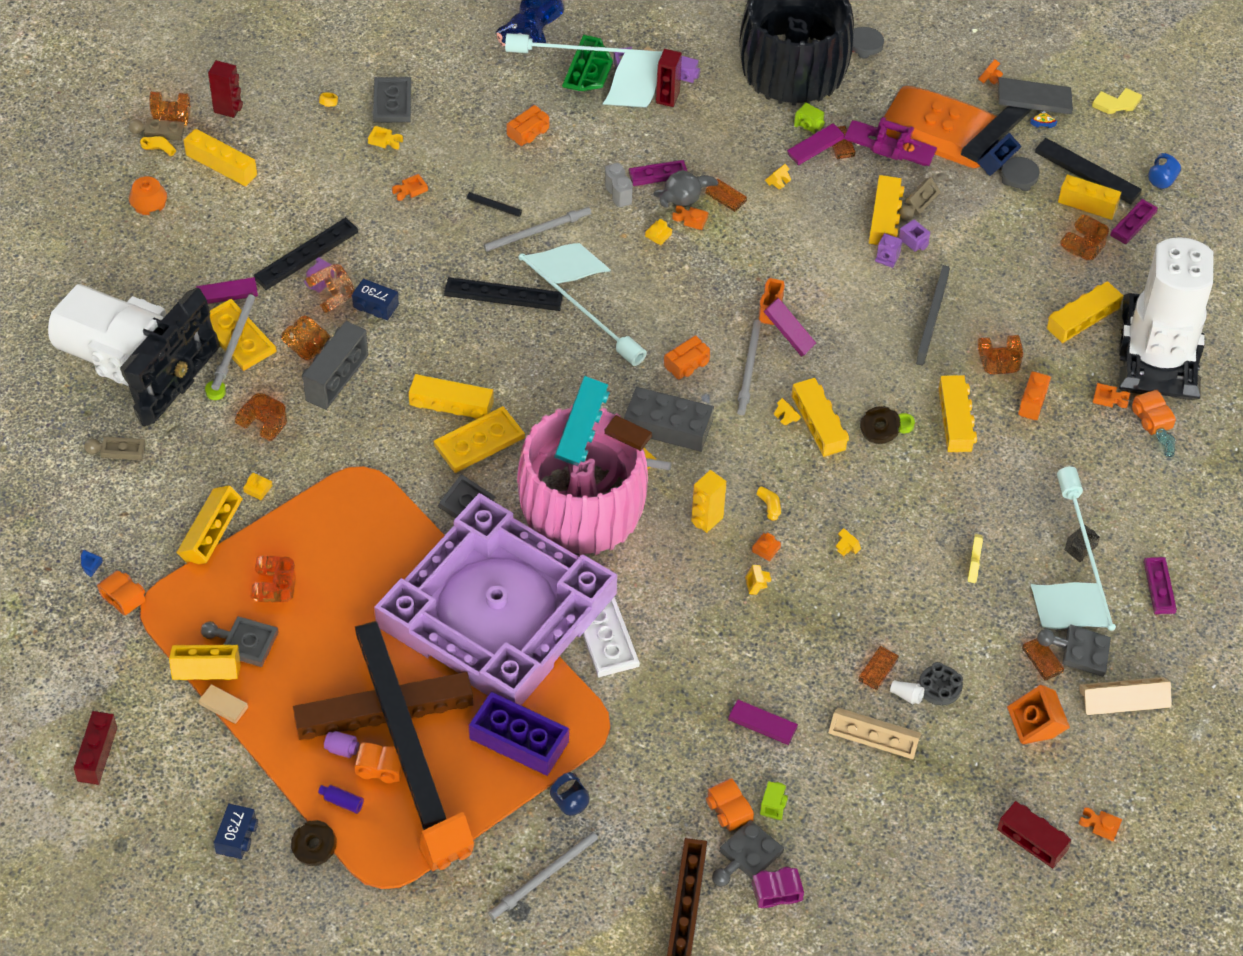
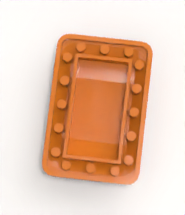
(938, 121)

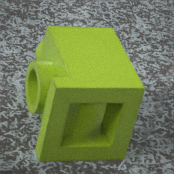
(809, 118)
(774, 801)

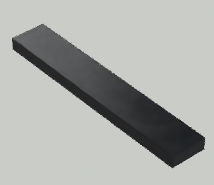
(994, 132)
(1087, 169)
(305, 253)
(503, 294)

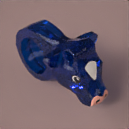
(531, 19)

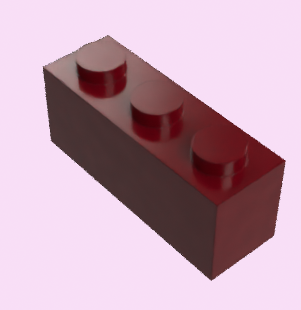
(668, 77)
(225, 89)
(95, 747)
(1034, 834)

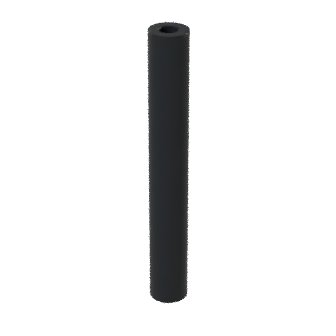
(494, 204)

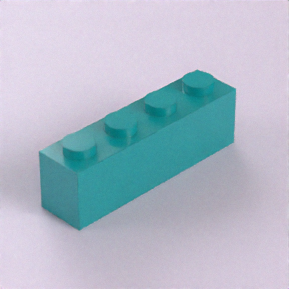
(581, 421)

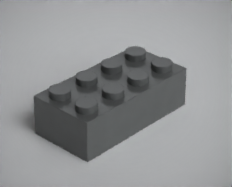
(335, 365)
(671, 418)

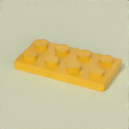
(252, 344)
(479, 439)

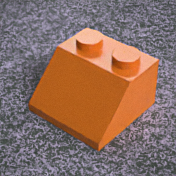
(1038, 715)
(446, 842)

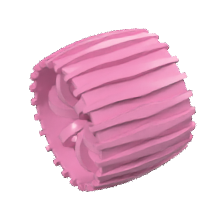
(581, 516)

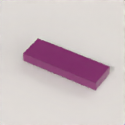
(815, 144)
(655, 173)
(1134, 221)
(229, 290)
(789, 327)
(1160, 585)
(763, 722)

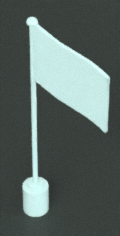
(634, 77)
(573, 263)
(1073, 602)

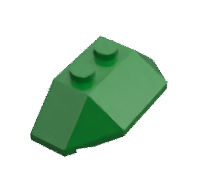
(588, 67)

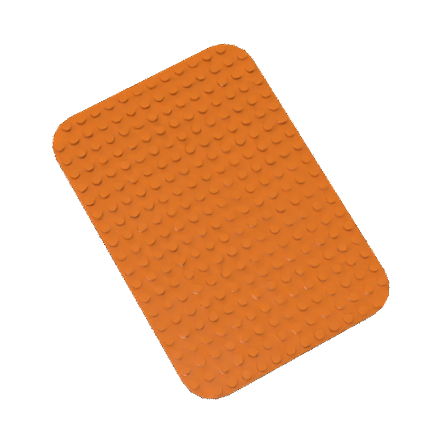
(349, 548)

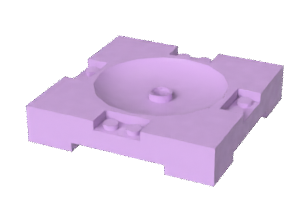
(496, 601)

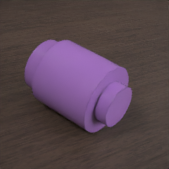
(341, 744)

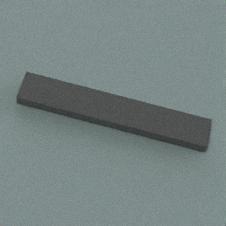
(933, 314)

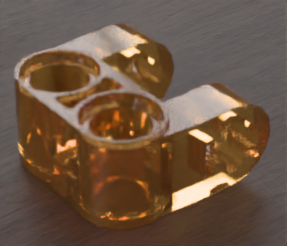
(170, 110)
(1093, 241)
(333, 285)
(308, 342)
(1001, 359)
(266, 410)
(283, 577)

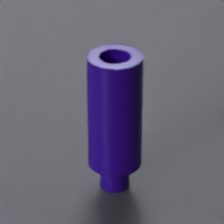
(341, 798)

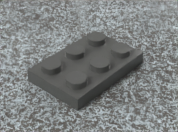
(392, 99)

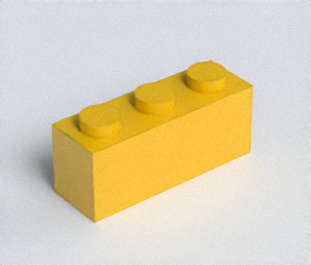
(1089, 197)
(708, 501)
(204, 662)

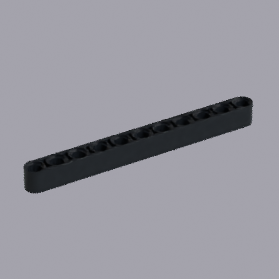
(400, 725)

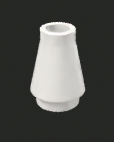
(910, 692)

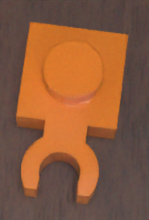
(411, 186)
(693, 218)
(1107, 395)
(1104, 823)

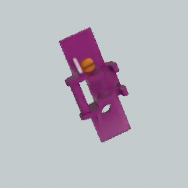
(896, 149)

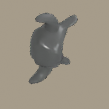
(683, 188)

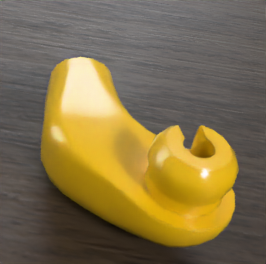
(157, 142)
(772, 501)

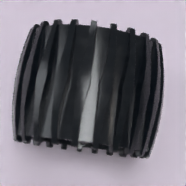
(794, 67)

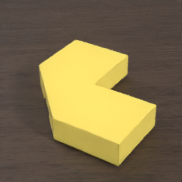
(1126, 101)
(975, 557)

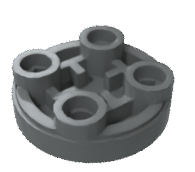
(867, 41)
(1020, 173)
(941, 684)

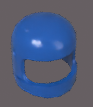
(1164, 175)

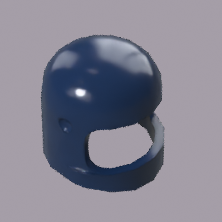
(574, 799)

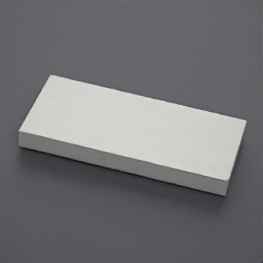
(610, 642)

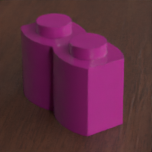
(777, 887)

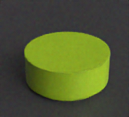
(215, 394)
(907, 423)

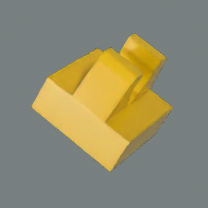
(777, 177)
(659, 232)
(788, 411)
(257, 486)
(847, 543)
(756, 579)

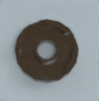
(883, 434)
(318, 854)

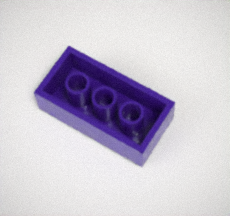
(519, 733)

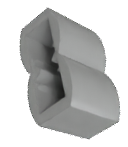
(618, 185)

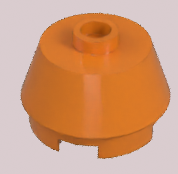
(147, 195)

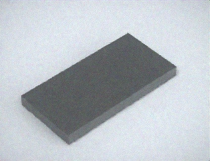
(1035, 95)

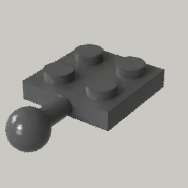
(460, 495)
(252, 638)
(1082, 650)
(748, 850)

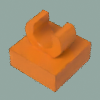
(991, 73)
(766, 546)

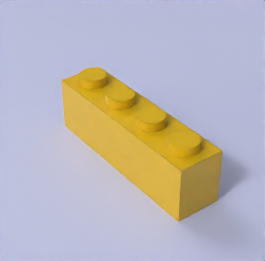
(220, 157)
(886, 208)
(1084, 311)
(450, 397)
(956, 413)
(819, 417)
(209, 525)

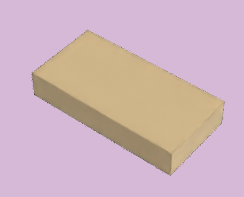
(223, 704)

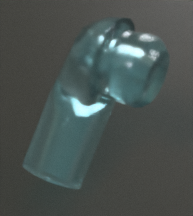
(1167, 441)

